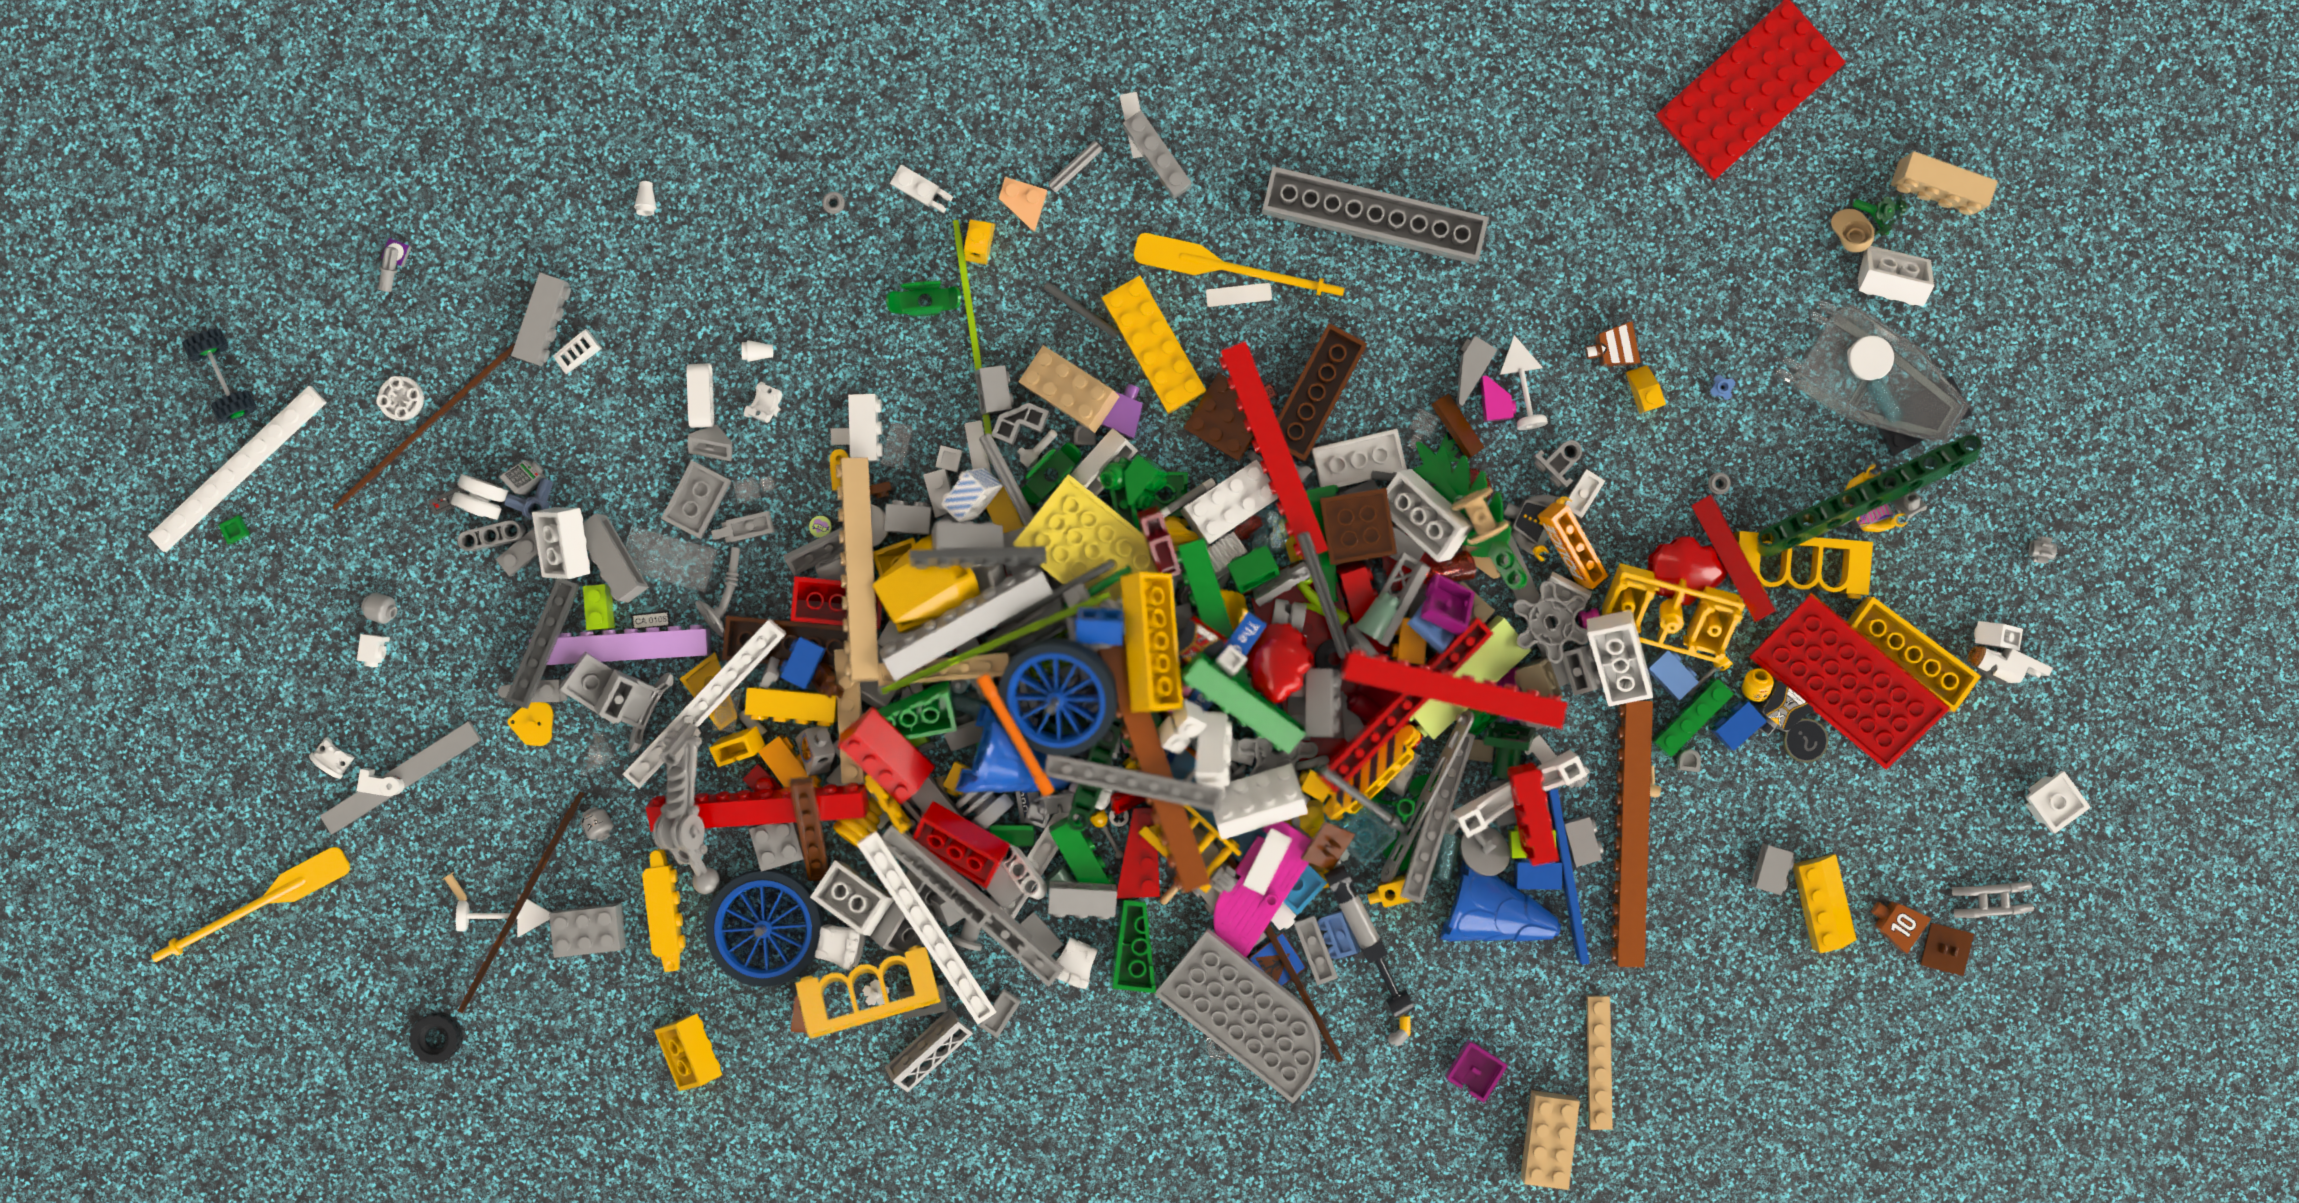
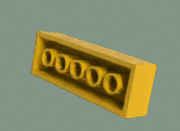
(1153, 344)
(1151, 642)
(1914, 652)

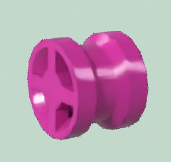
(1583, 616)

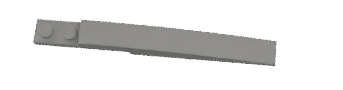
(972, 904)

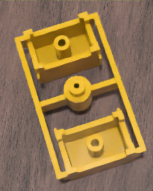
(1709, 626)

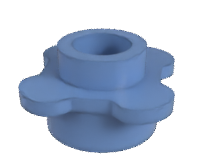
(1716, 388)

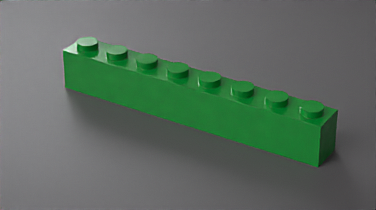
(1206, 592)

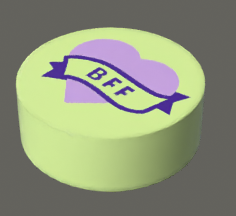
(820, 526)

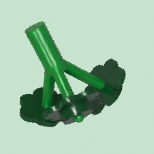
(1883, 211)

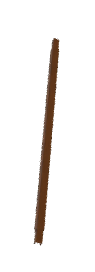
(395, 453)
(520, 903)
(1296, 980)

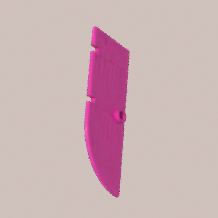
(1244, 913)

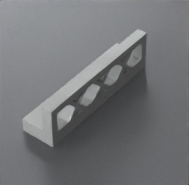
(1407, 593)
(925, 1048)

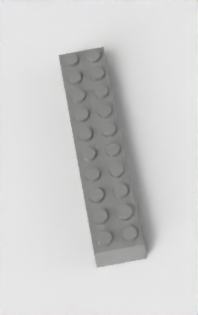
(1375, 215)

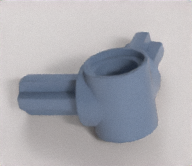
(526, 505)

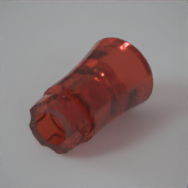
(1458, 568)

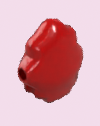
(1689, 561)
(1278, 661)

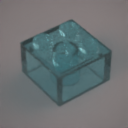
(1371, 835)

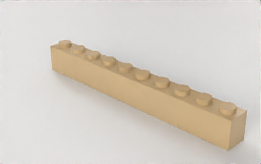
(858, 570)

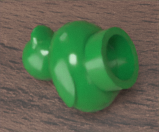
(1113, 474)

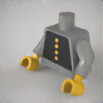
(1526, 525)

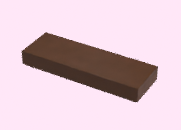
(1457, 426)

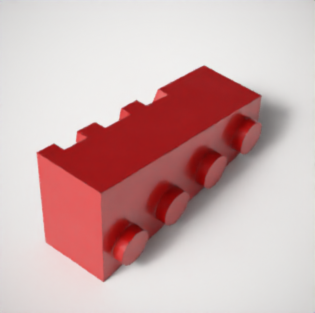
(1359, 594)
(1532, 814)
(1140, 863)

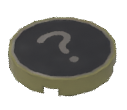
(1806, 741)

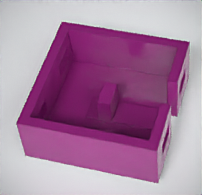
(1447, 604)
(1477, 1070)

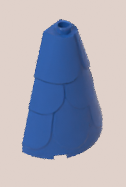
(998, 763)
(1495, 911)

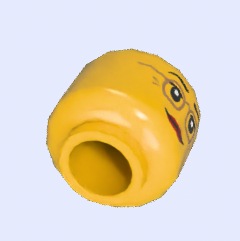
(1757, 685)

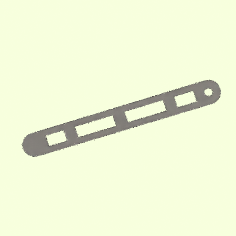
(1463, 725)

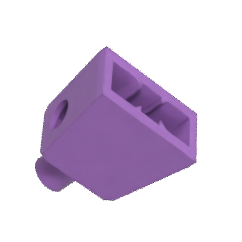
(1125, 413)

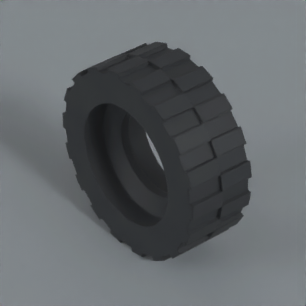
(418, 1040)

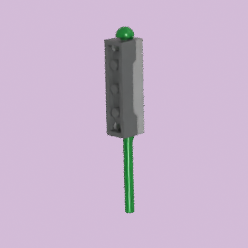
(1046, 632)

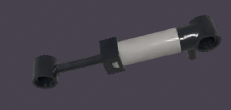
(1366, 935)

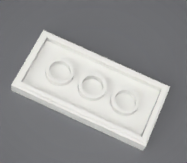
(1354, 459)

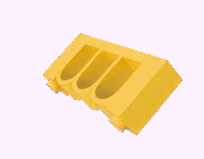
(1855, 564)
(812, 1002)

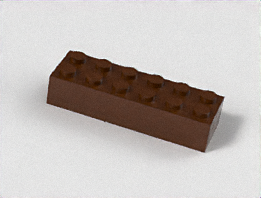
(1318, 389)
(741, 629)

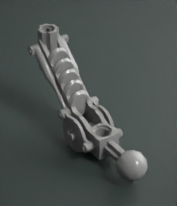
(679, 825)

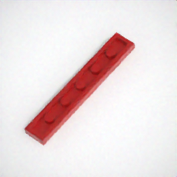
(1733, 558)

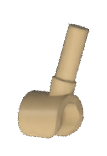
(1654, 789)

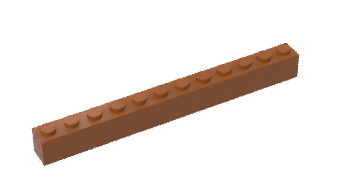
(1150, 758)
(1633, 834)

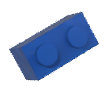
(1100, 626)
(802, 662)
(1738, 724)
(1542, 876)

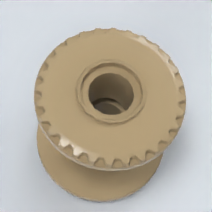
(1480, 515)

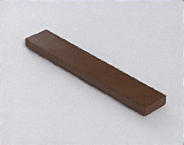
(809, 827)

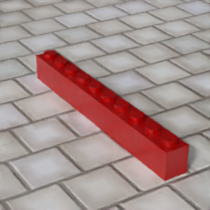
(1271, 445)
(1453, 690)
(1402, 707)
(770, 806)

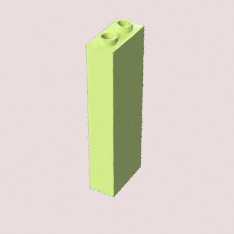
(1489, 662)

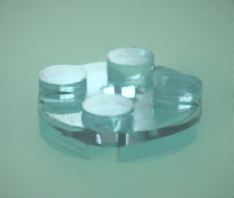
(1272, 519)

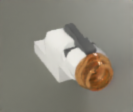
(2006, 666)

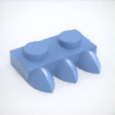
(1338, 935)

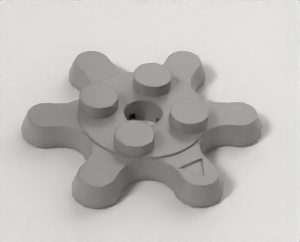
(1564, 615)
(1269, 760)

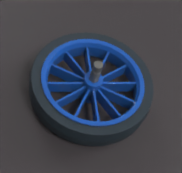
(1059, 696)
(764, 928)

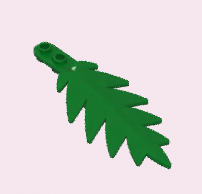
(1455, 486)

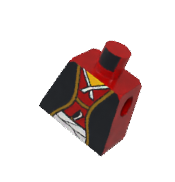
(1199, 637)

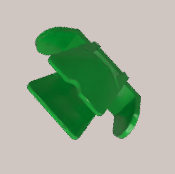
(907, 301)
(1062, 461)

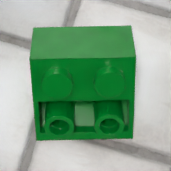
(1142, 481)
(1253, 569)

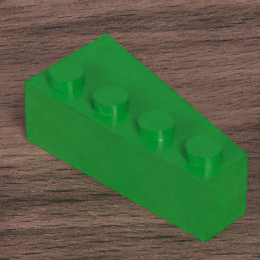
(923, 713)
(1132, 952)

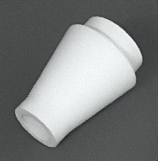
(645, 199)
(755, 351)

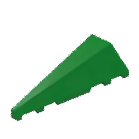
(1329, 570)

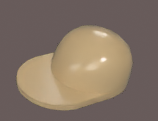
(1853, 230)

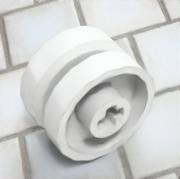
(478, 499)

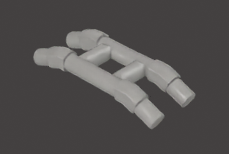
(1984, 910)

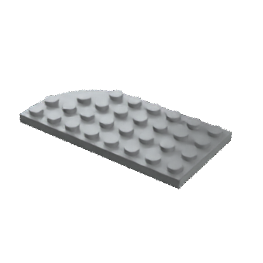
(1245, 1014)

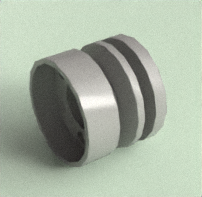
(985, 806)

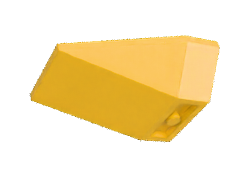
(923, 593)

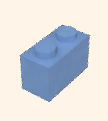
(1672, 674)

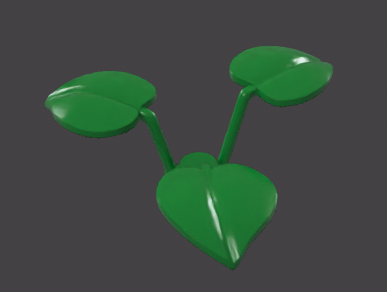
(1403, 809)

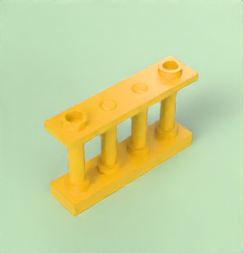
(1151, 836)

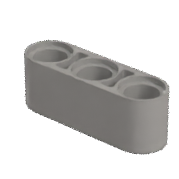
(481, 536)

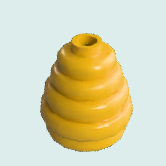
(857, 829)

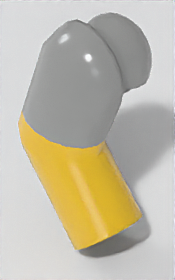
(1403, 1033)

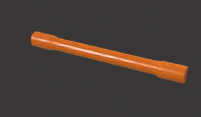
(991, 693)

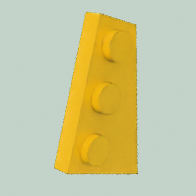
(701, 675)
(889, 805)

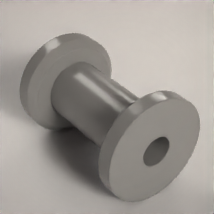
(968, 937)

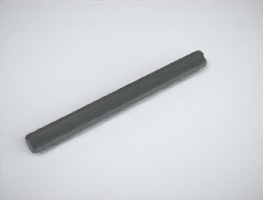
(1323, 594)

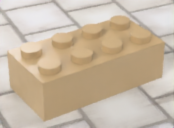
(1943, 183)
(1069, 389)
(1549, 1140)

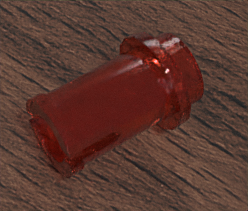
(1244, 530)

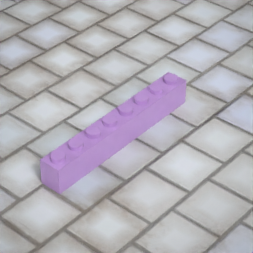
(632, 644)

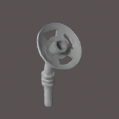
(714, 615)

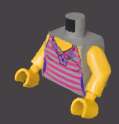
(1877, 519)

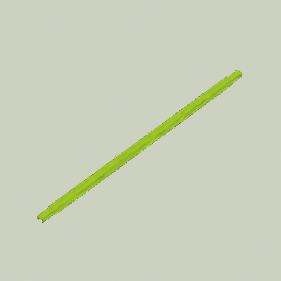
(969, 310)
(992, 644)

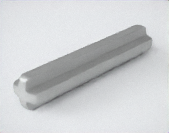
(1075, 166)

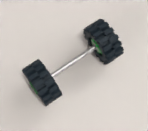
(206, 345)

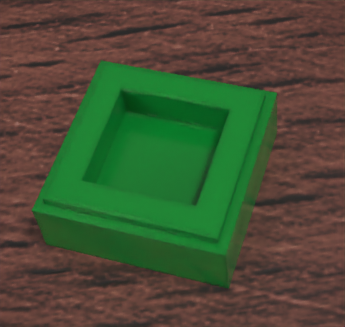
(234, 529)

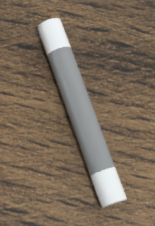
(1188, 497)

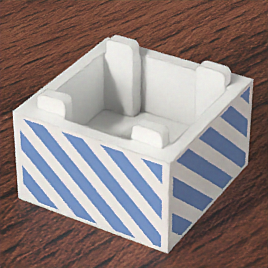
(971, 494)

